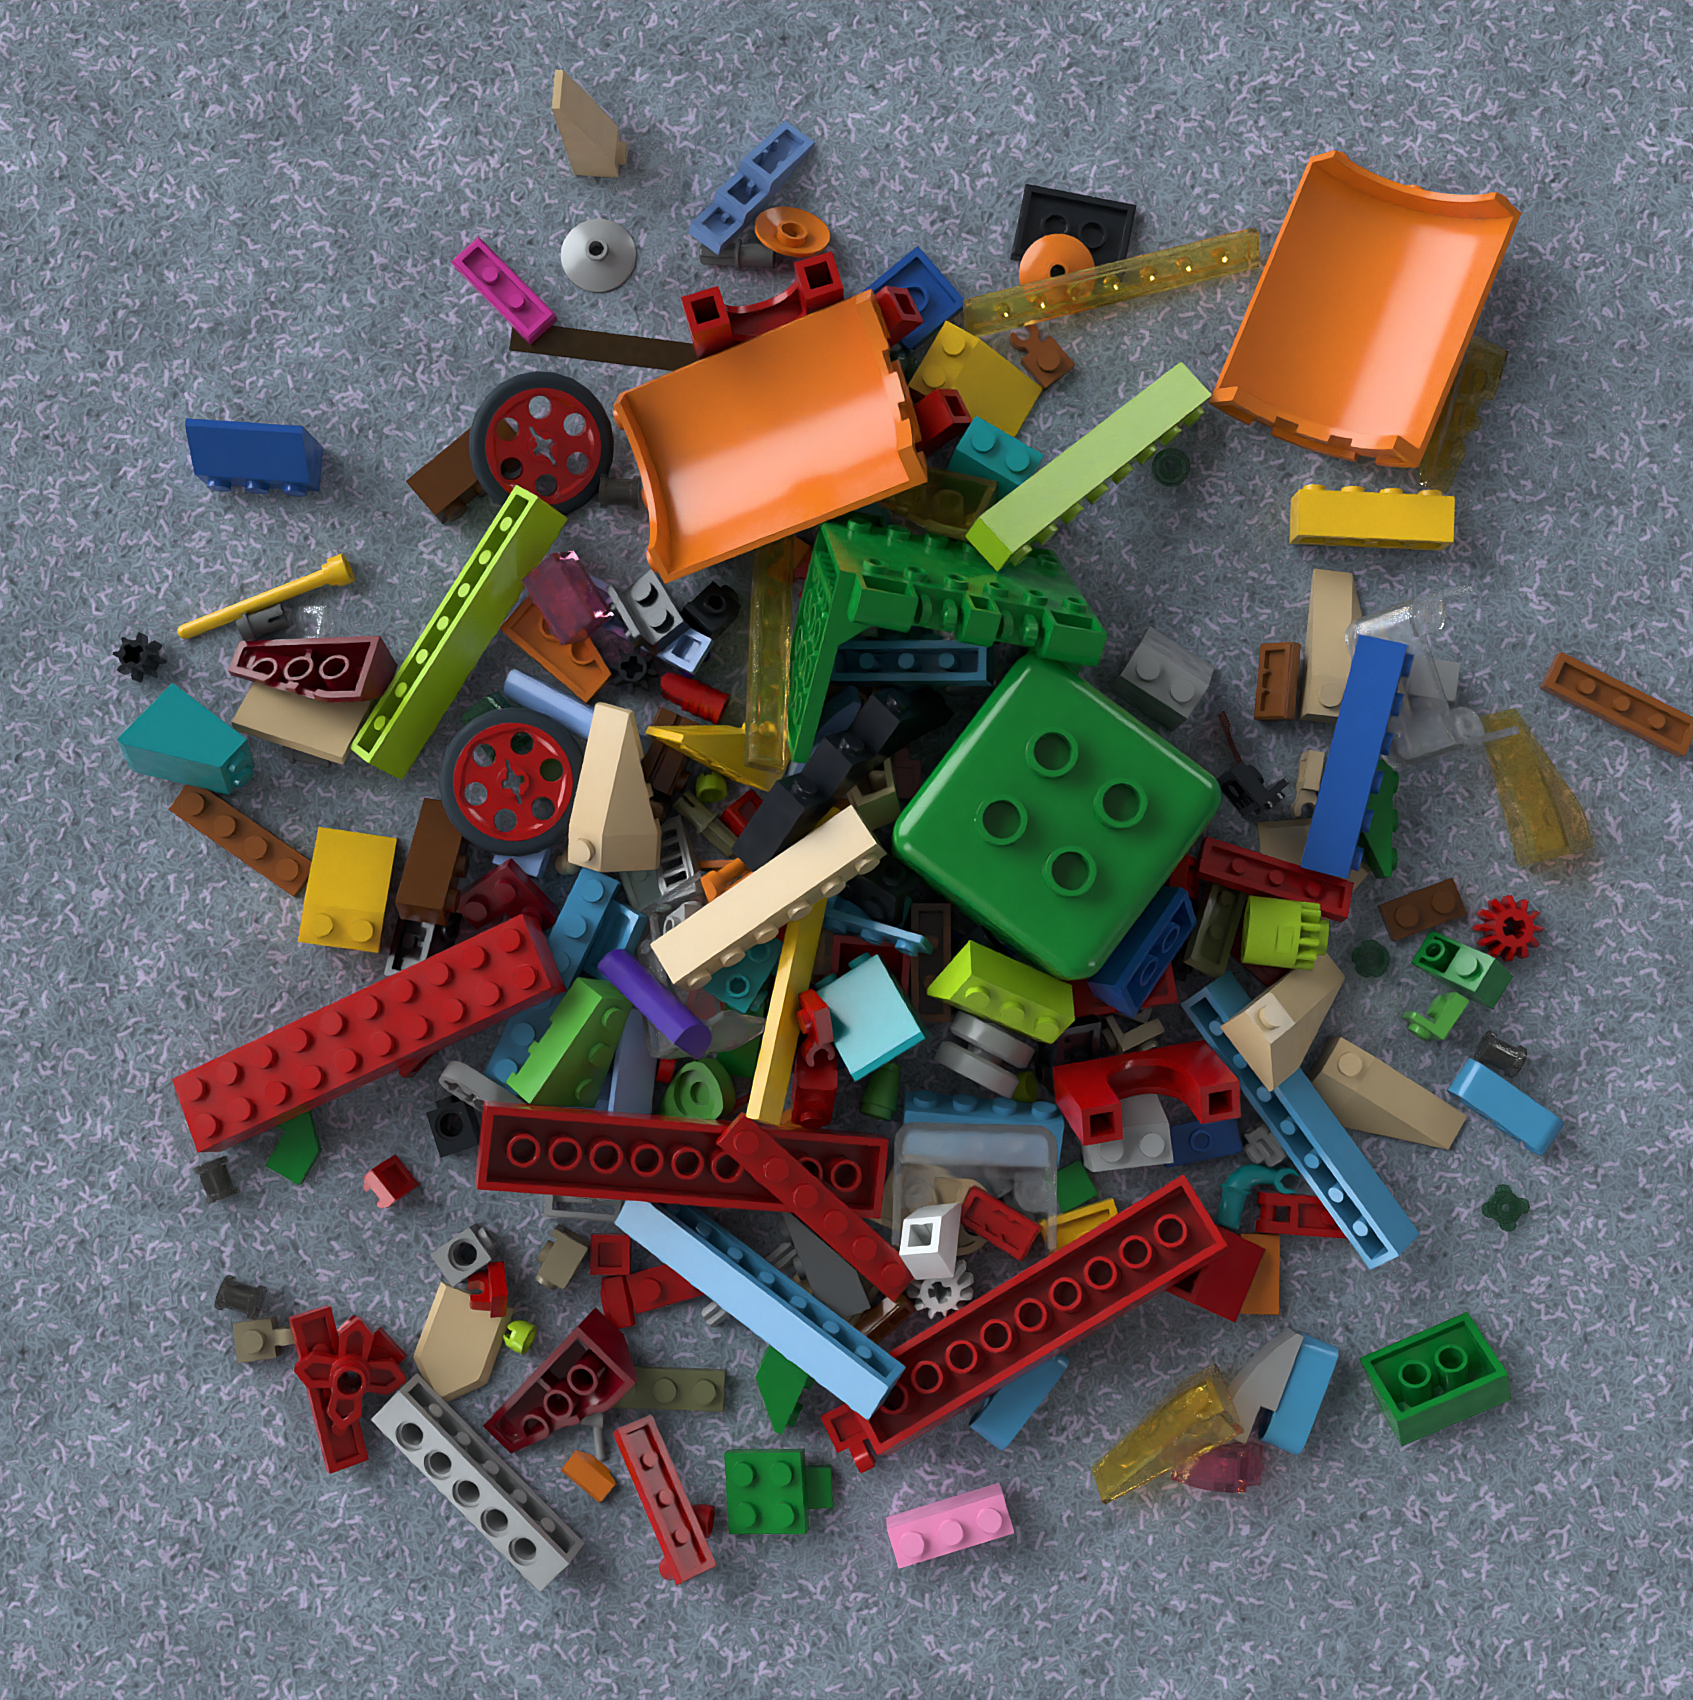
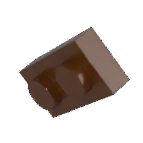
(1421, 909)

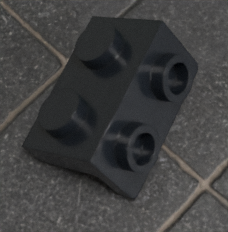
(882, 890)

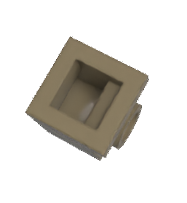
(561, 1258)

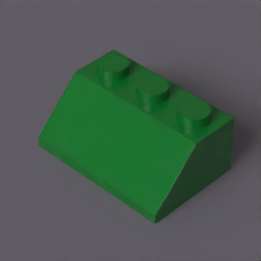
(1436, 1378)

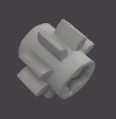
(1263, 1145)

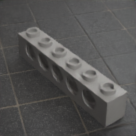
(478, 1482)

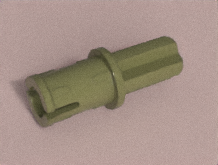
(706, 823)

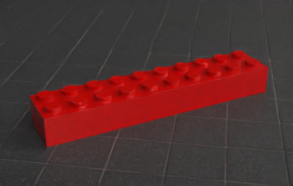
(369, 1034)
(662, 1158)
(1045, 1311)

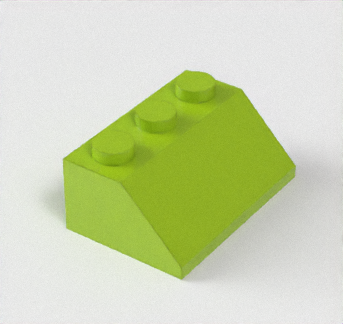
(1005, 993)

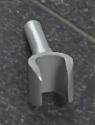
(597, 1421)

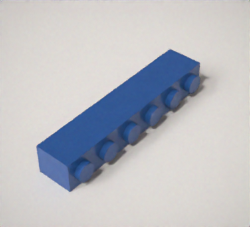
(1355, 756)

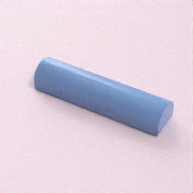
(545, 698)

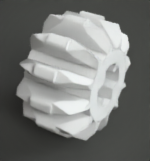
(943, 1299)

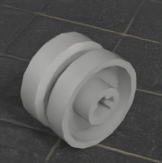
(986, 1051)

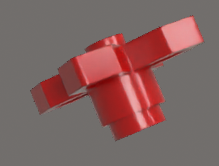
(328, 1370)

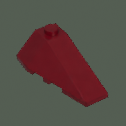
(318, 667)
(575, 1381)

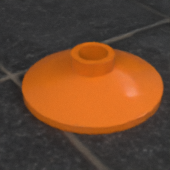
(792, 231)
(1052, 251)

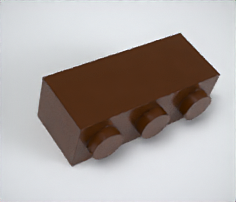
(449, 480)
(433, 868)
(934, 923)

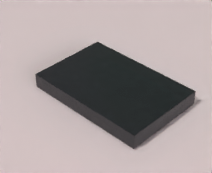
(1096, 222)

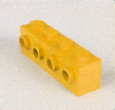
(1372, 518)

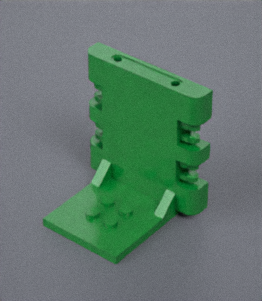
(898, 579)

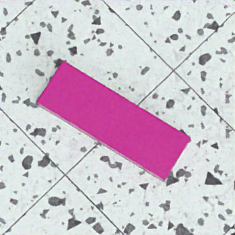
(504, 290)

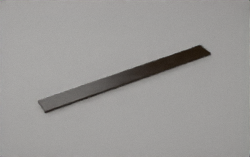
(608, 348)

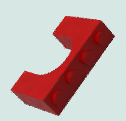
(721, 326)
(941, 412)
(1189, 1071)

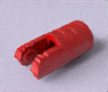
(695, 697)

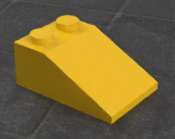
(983, 378)
(718, 749)
(347, 890)

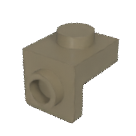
(1138, 1039)

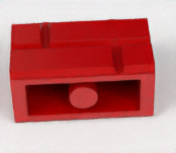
(814, 1090)

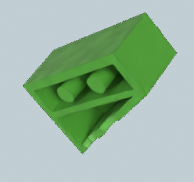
(576, 1049)

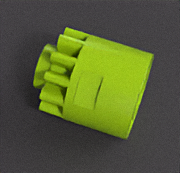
(1283, 933)

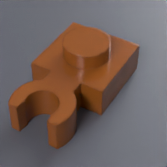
(1044, 359)

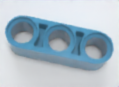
(1506, 1105)
(1301, 1397)
(1013, 1404)

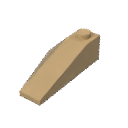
(586, 130)
(1326, 655)
(612, 809)
(1284, 1020)
(1379, 1099)

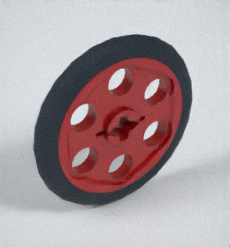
(565, 397)
(460, 770)

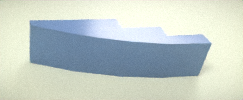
(751, 188)

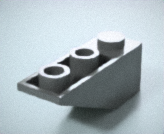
(828, 1273)

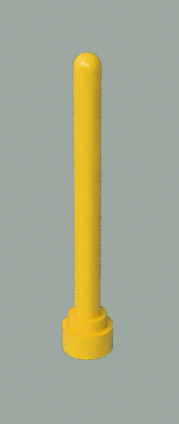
(335, 572)

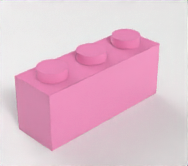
(949, 1525)

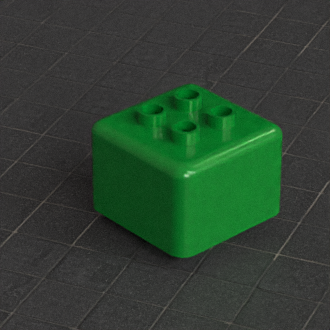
(1055, 819)

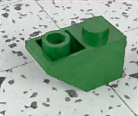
(1463, 969)
(780, 1388)

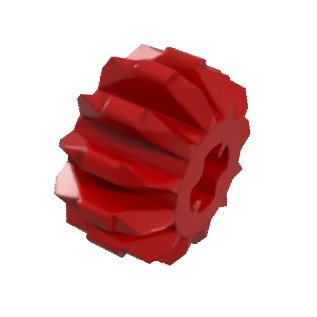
(1494, 921)

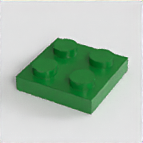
(766, 1491)

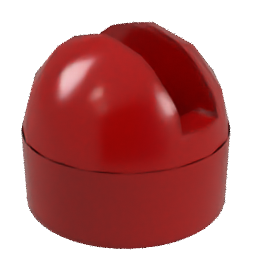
(705, 1516)

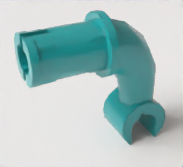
(1239, 1186)

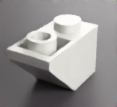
(931, 1241)

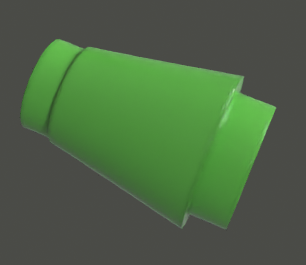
(881, 1093)

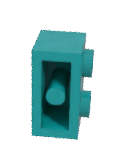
(744, 983)

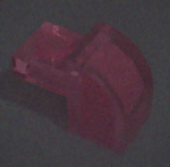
(1223, 1468)

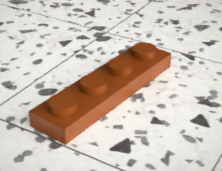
(1619, 704)
(243, 838)

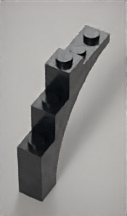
(838, 764)

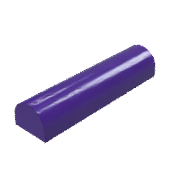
(656, 1002)

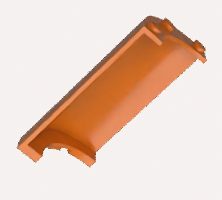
(1364, 312)
(771, 437)

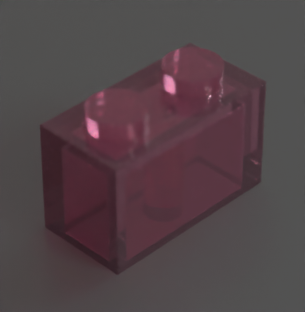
(567, 597)

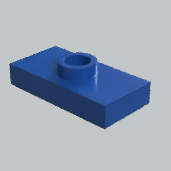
(1200, 1142)

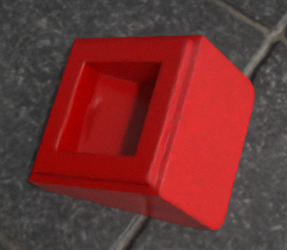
(740, 812)

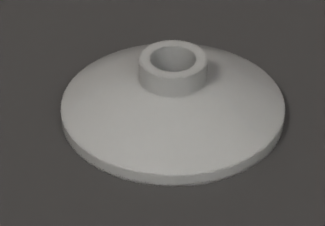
(603, 271)

